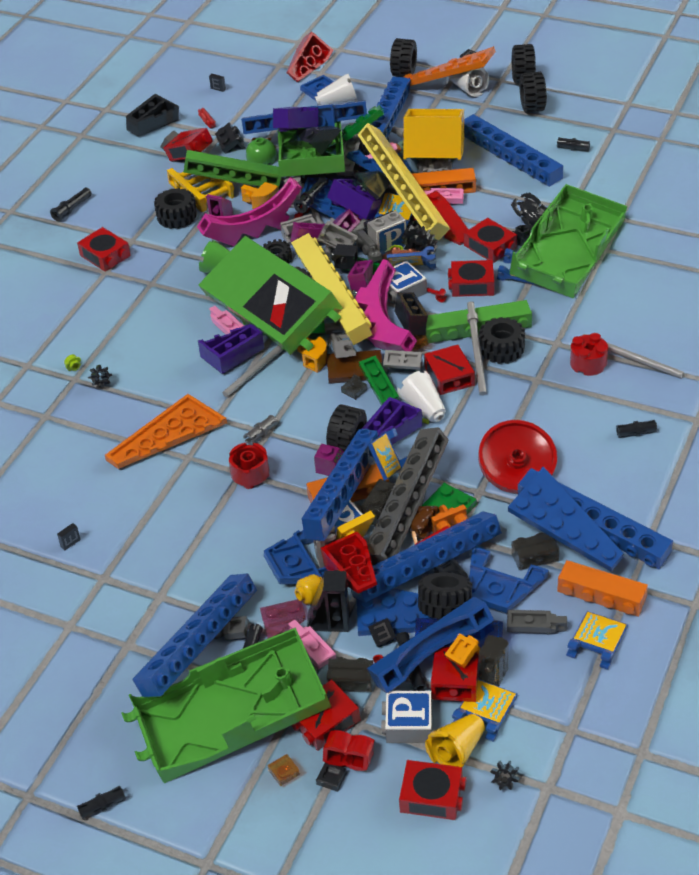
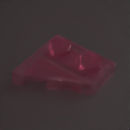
(279, 615)

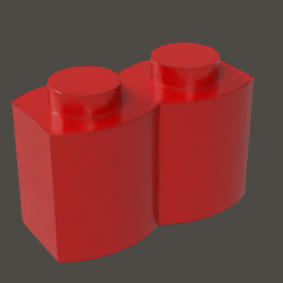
(348, 750)

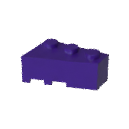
(294, 117)
(351, 197)
(231, 349)
(395, 415)

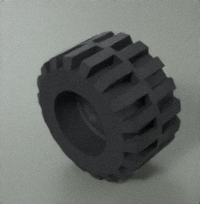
(403, 57)
(522, 60)
(533, 91)
(175, 208)
(502, 340)
(344, 425)
(442, 593)

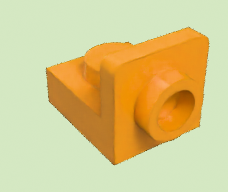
(463, 650)

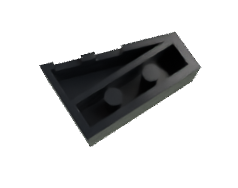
(152, 115)
(330, 604)

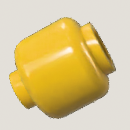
(307, 588)

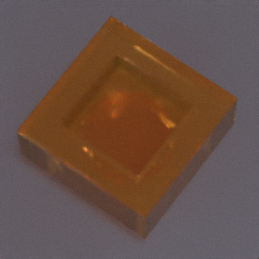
(421, 342)
(283, 770)

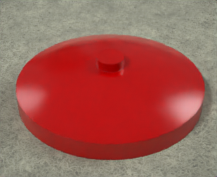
(511, 450)

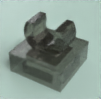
(354, 387)

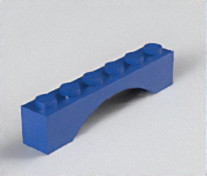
(399, 663)

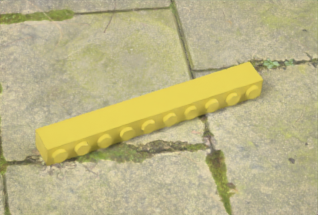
(403, 181)
(324, 273)

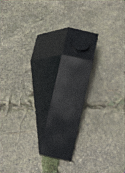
(315, 137)
(373, 182)

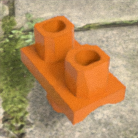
(448, 517)

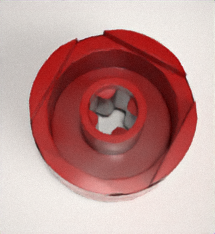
(589, 354)
(248, 464)

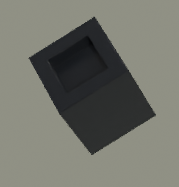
(344, 256)

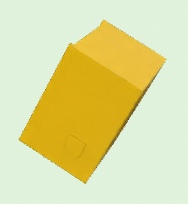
(433, 133)

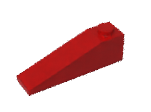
(308, 56)
(456, 225)
(352, 556)

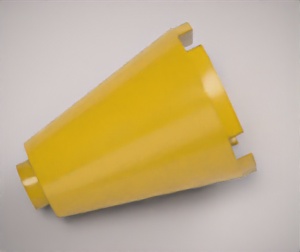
(455, 741)

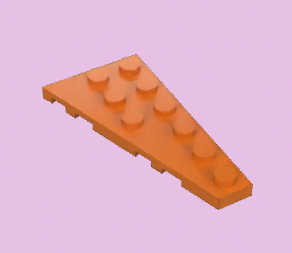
(453, 67)
(173, 426)

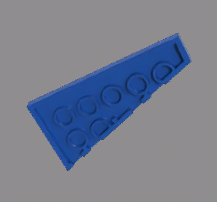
(557, 514)
(396, 605)

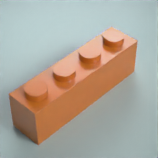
(455, 178)
(362, 491)
(602, 588)

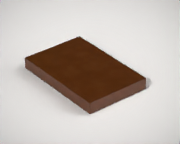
(344, 368)

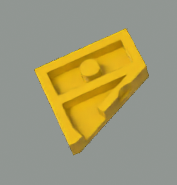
(359, 524)

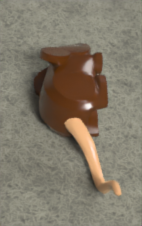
(422, 521)

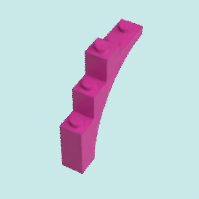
(272, 213)
(374, 305)

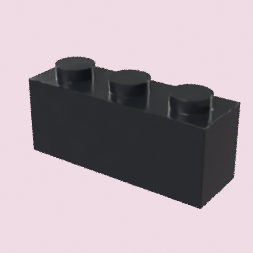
(411, 313)

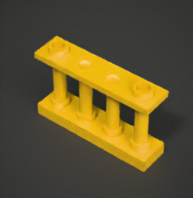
(177, 180)

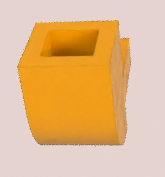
(258, 196)
(316, 357)

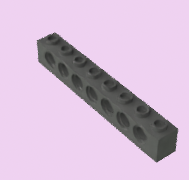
(406, 494)

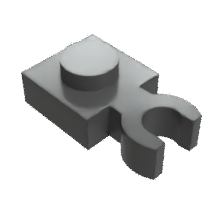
(234, 629)

